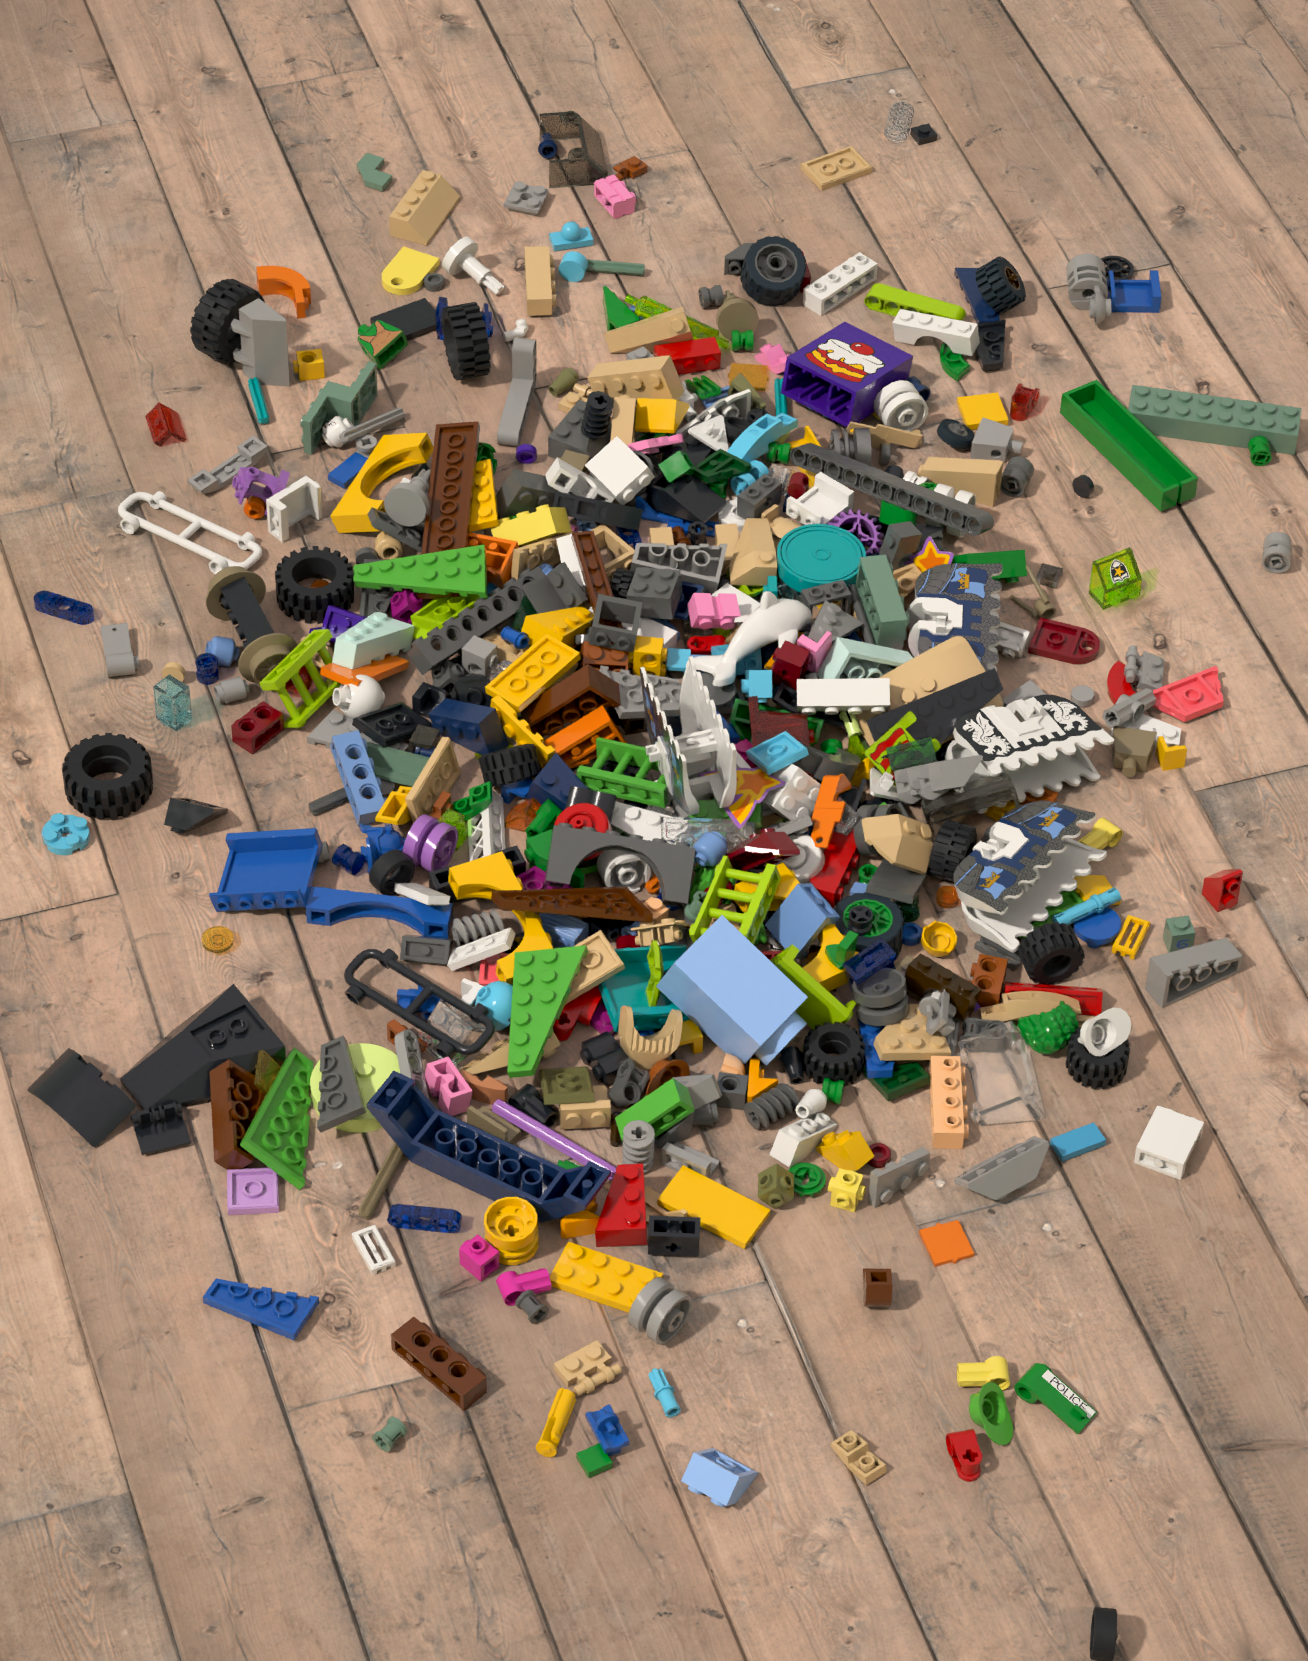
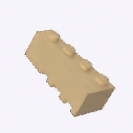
(638, 378)

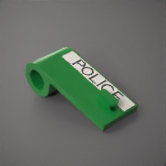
(1055, 1395)

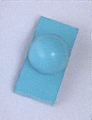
(571, 237)

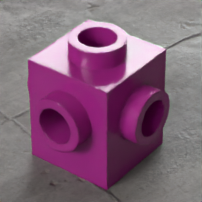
(405, 604)

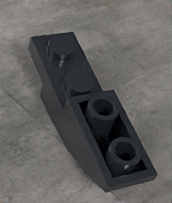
(599, 510)

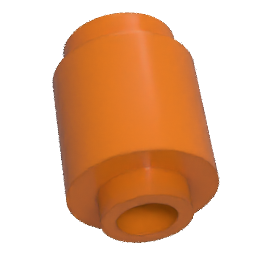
(254, 507)

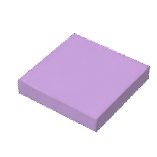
(252, 1191)

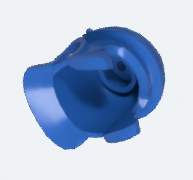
(379, 842)

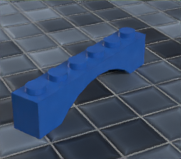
(333, 906)

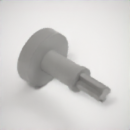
(408, 502)

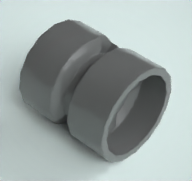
(1016, 476)

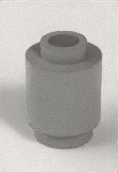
(231, 690)

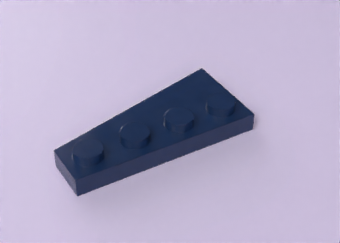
(980, 309)

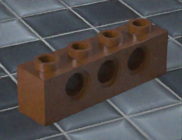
(439, 1363)

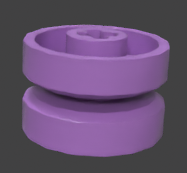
(430, 843)

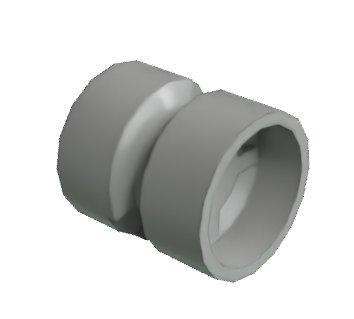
(1277, 552)

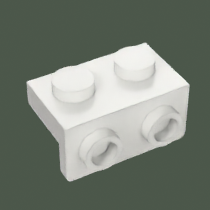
(1012, 640)

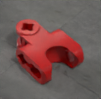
(577, 1010)

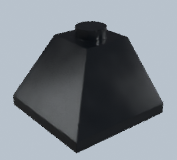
(190, 814)

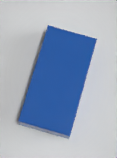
(347, 471)

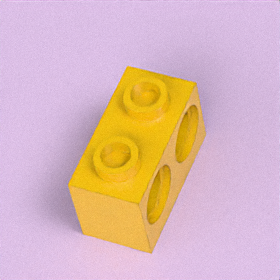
(650, 654)

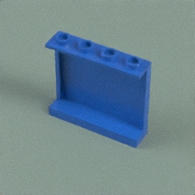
(268, 870)

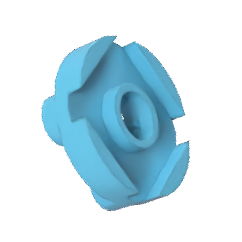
(61, 824)

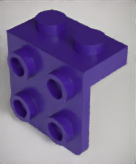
(338, 621)

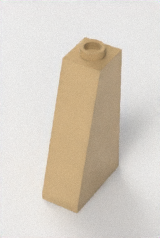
(970, 475)

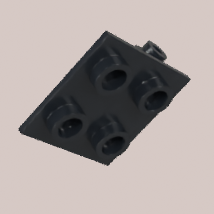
(160, 1128)

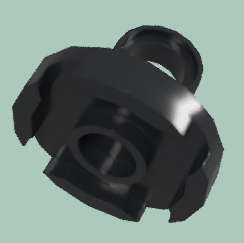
(471, 689)

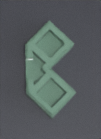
(372, 178)

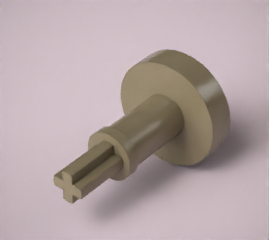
(736, 315)

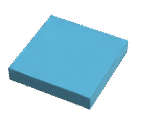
(777, 753)

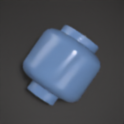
(223, 649)
(710, 849)

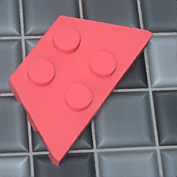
(1191, 695)

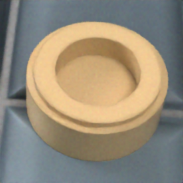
(175, 670)

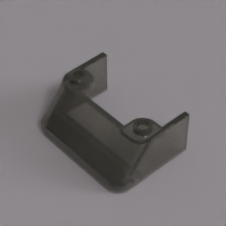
(584, 163)
(969, 799)

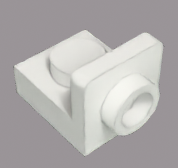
(469, 991)

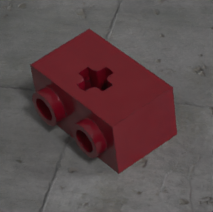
(789, 664)

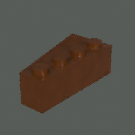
(571, 700)

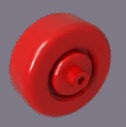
(585, 815)

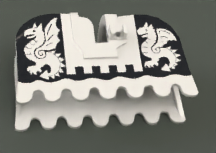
(1031, 741)

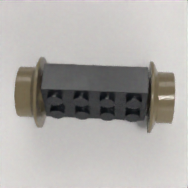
(237, 597)

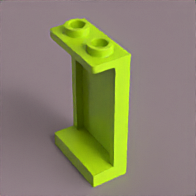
(820, 1004)

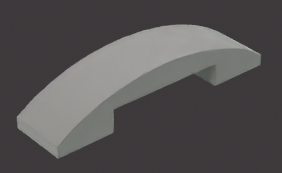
(248, 455)

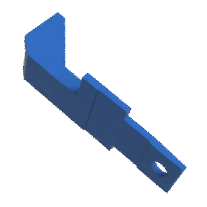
(672, 521)

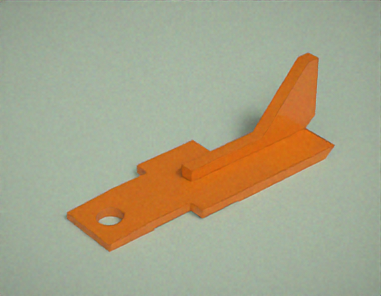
(827, 808)

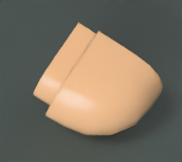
(733, 1065)

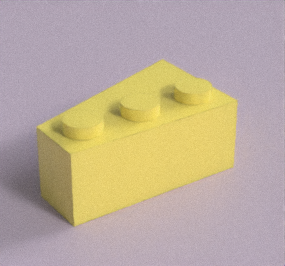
(533, 526)

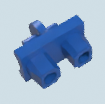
(405, 998)
(607, 1430)

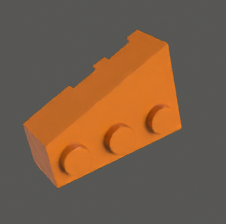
(498, 557)
(578, 741)

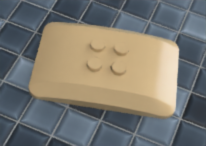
(927, 673)

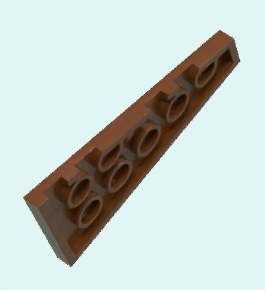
(581, 902)

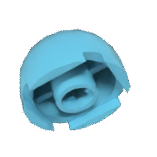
(498, 1000)

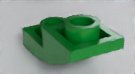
(476, 802)

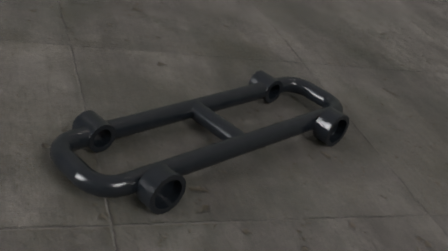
(447, 1045)

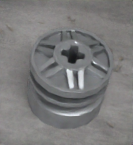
(855, 448)

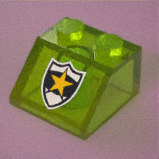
(1115, 579)

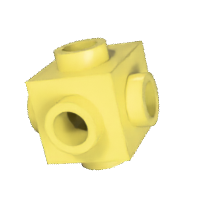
(846, 1189)

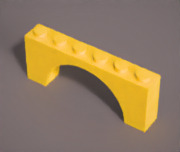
(388, 457)
(491, 874)
(820, 967)

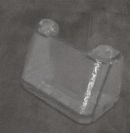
(1002, 1077)

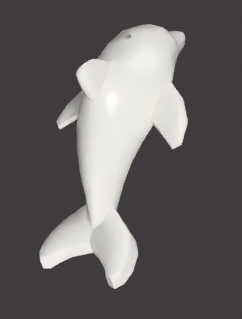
(768, 623)

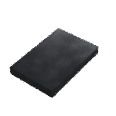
(413, 318)
(390, 724)

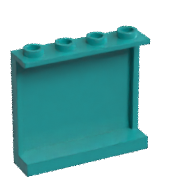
(630, 984)

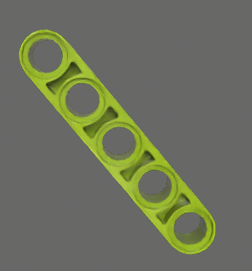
(891, 299)

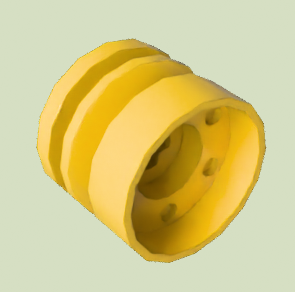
(512, 1229)

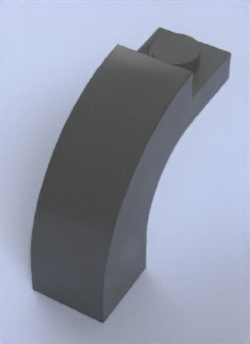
(824, 764)

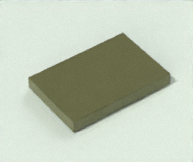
(566, 1085)

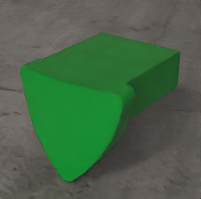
(843, 951)

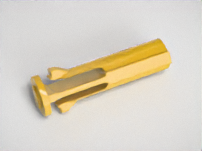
(556, 1422)

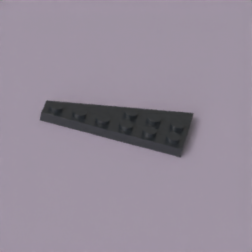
(942, 709)

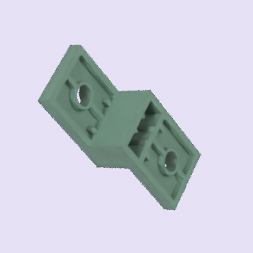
(339, 401)

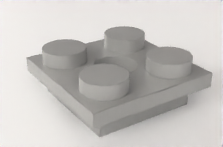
(526, 198)

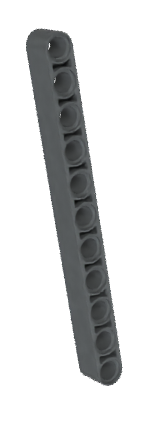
(892, 489)

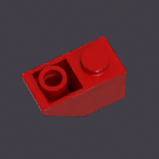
(1223, 888)

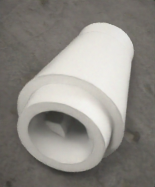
(811, 1103)

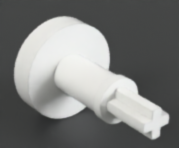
(462, 257)

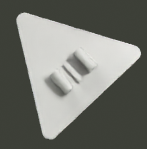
(711, 433)
(882, 785)

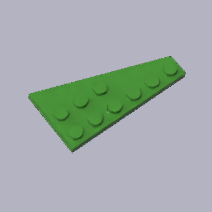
(433, 573)
(538, 996)
(282, 1123)

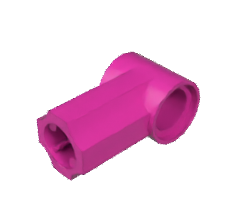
(513, 1285)

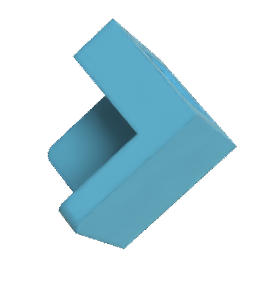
(677, 659)

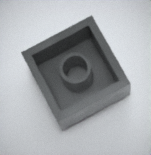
(657, 590)

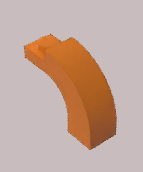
(285, 282)

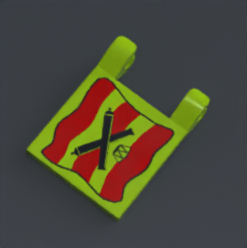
(894, 736)

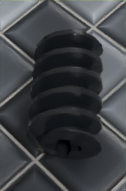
(597, 415)

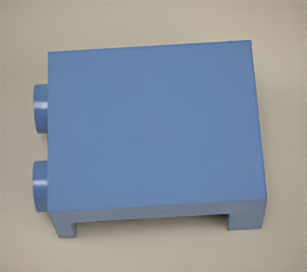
(801, 918)

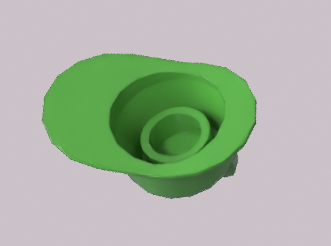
(991, 1413)

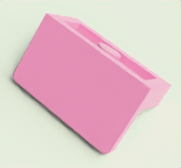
(818, 650)

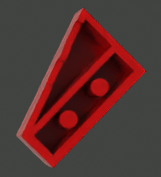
(624, 1209)

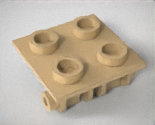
(665, 932)

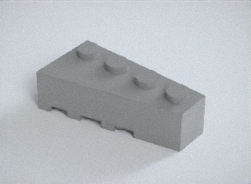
(1191, 970)

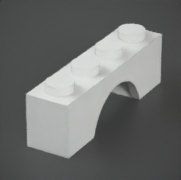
(958, 335)

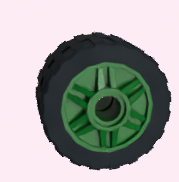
(886, 921)

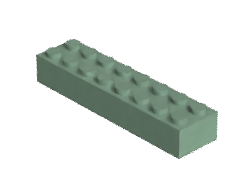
(1215, 418)

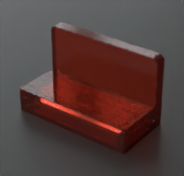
(163, 424)

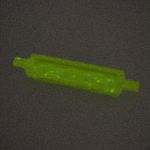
(647, 307)

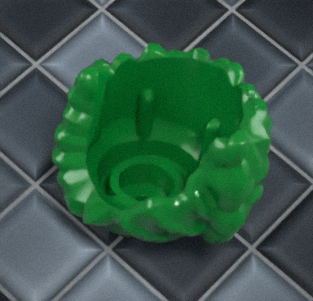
(1049, 1030)

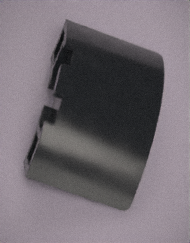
(82, 1097)

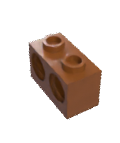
(990, 976)

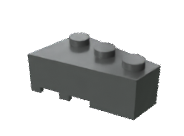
(523, 493)

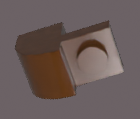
(877, 1287)

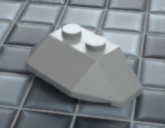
(1006, 1170)

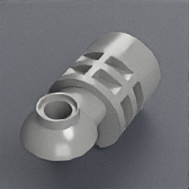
(1089, 286)

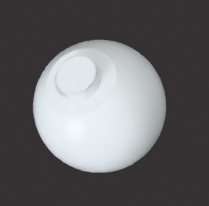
(359, 700)

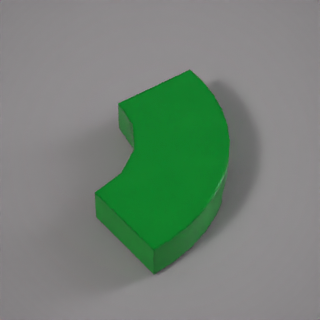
(953, 363)

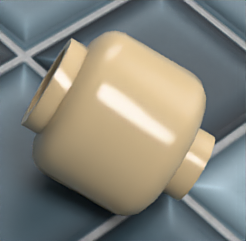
(388, 546)

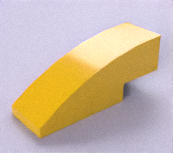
(395, 808)

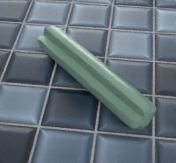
(615, 267)

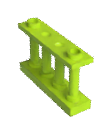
(289, 668)
(759, 900)

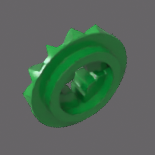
(815, 1175)

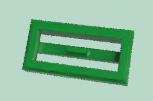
(705, 385)

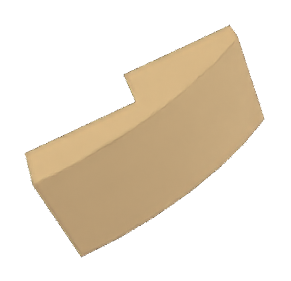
(857, 1457)

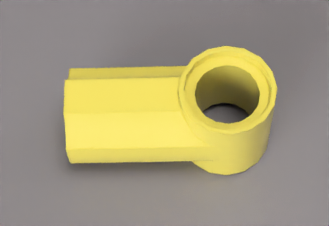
(1102, 835)
(977, 1374)

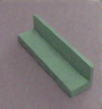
(395, 764)

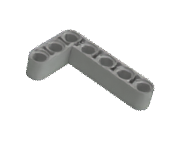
(520, 392)

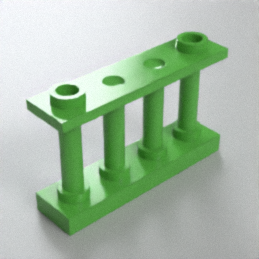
(621, 785)

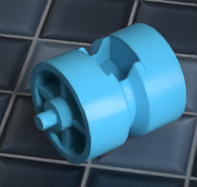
(741, 482)

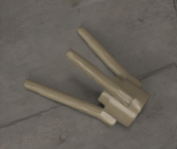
(1043, 606)

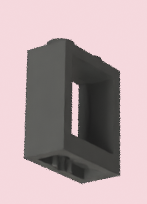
(835, 590)
(616, 610)

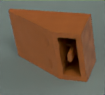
(598, 656)

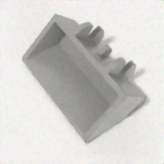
(262, 344)
(934, 778)

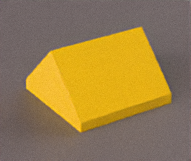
(659, 415)

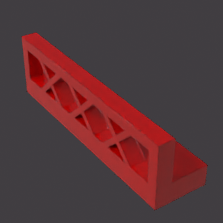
(1089, 998)

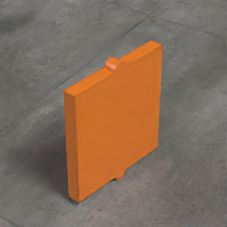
(946, 1243)

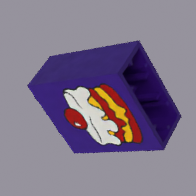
(843, 373)

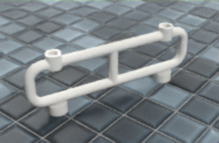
(131, 523)

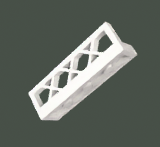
(492, 828)

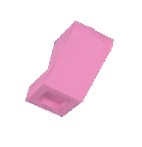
(773, 357)

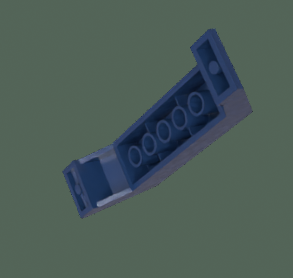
(478, 1158)

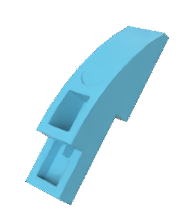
(757, 436)

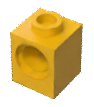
(309, 364)

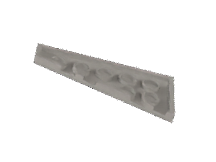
(666, 688)

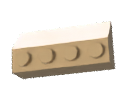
(423, 208)

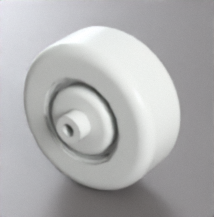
(809, 861)

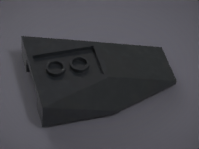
(183, 1060)

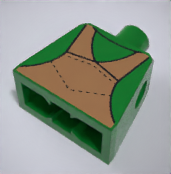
(381, 342)

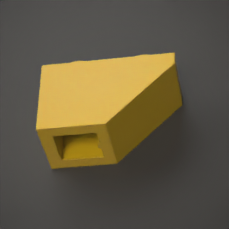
(845, 1149)

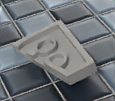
(834, 620)
(897, 1176)

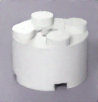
(623, 870)

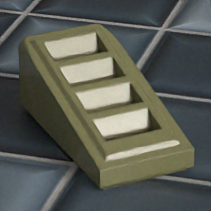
(740, 384)

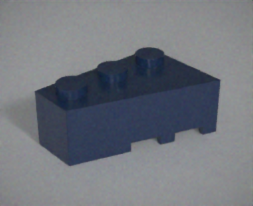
(470, 725)
(554, 783)

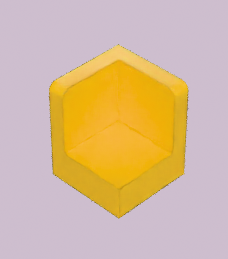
(1170, 757)
(692, 1035)

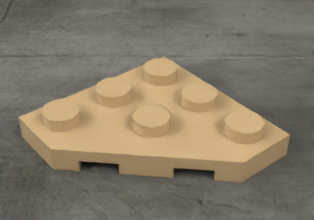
(910, 1040)

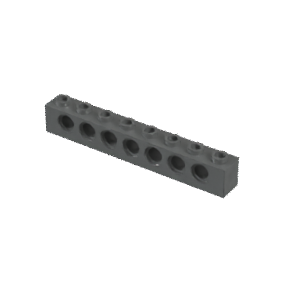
(478, 621)

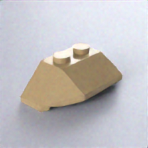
(900, 840)

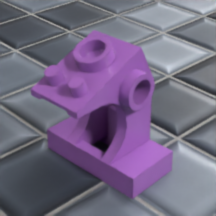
(245, 487)

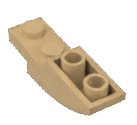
(1026, 1003)

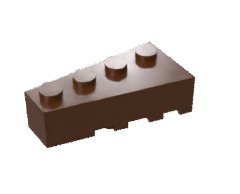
(233, 1109)

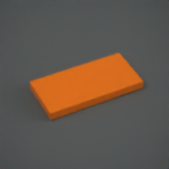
(377, 670)

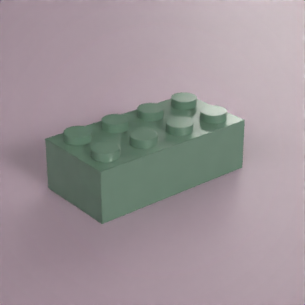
(882, 601)

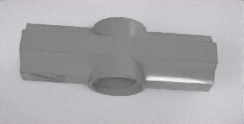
(1129, 708)

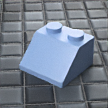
(718, 1476)

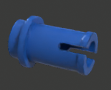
(518, 639)

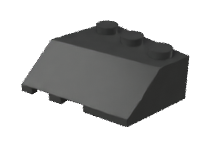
(570, 437)

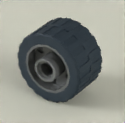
(773, 271)

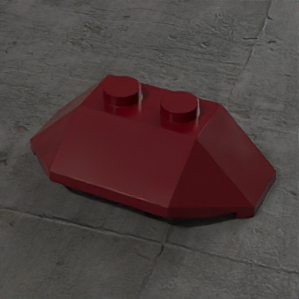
(761, 849)

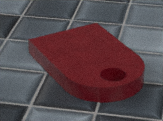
(1064, 642)

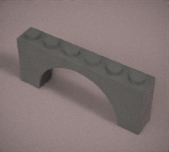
(669, 862)

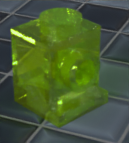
(458, 820)

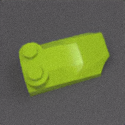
(439, 611)

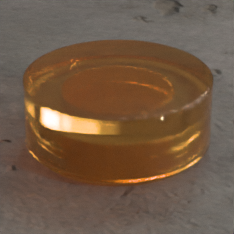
(947, 897)

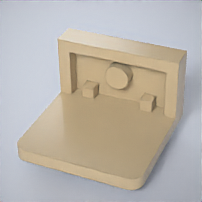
(587, 1113)

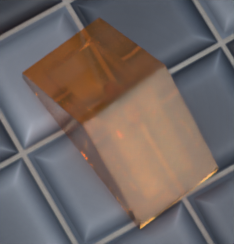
(522, 815)

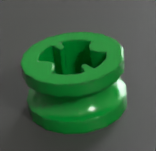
(867, 869)

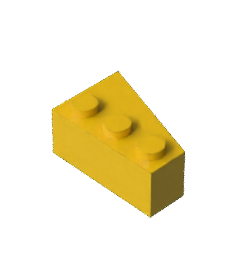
(559, 624)

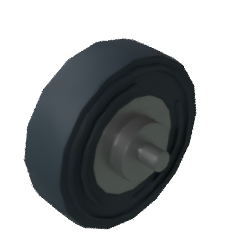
(955, 434)

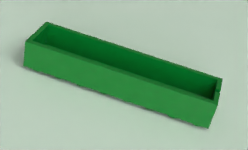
(1128, 445)

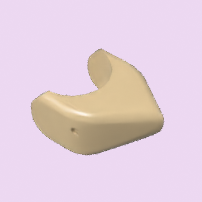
(652, 1048)

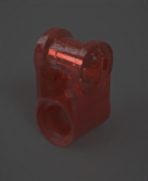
(1023, 402)

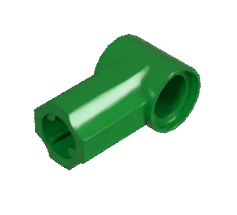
(544, 819)

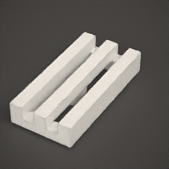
(380, 1264)

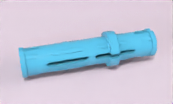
(1094, 904)

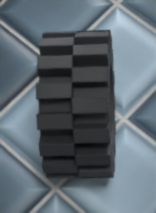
(621, 582)

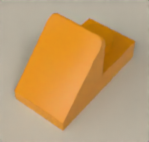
(757, 1083)
(581, 1222)

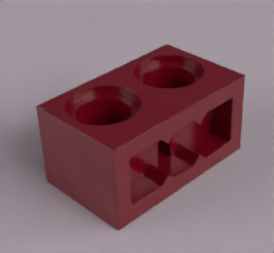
(257, 727)

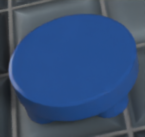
(1098, 928)

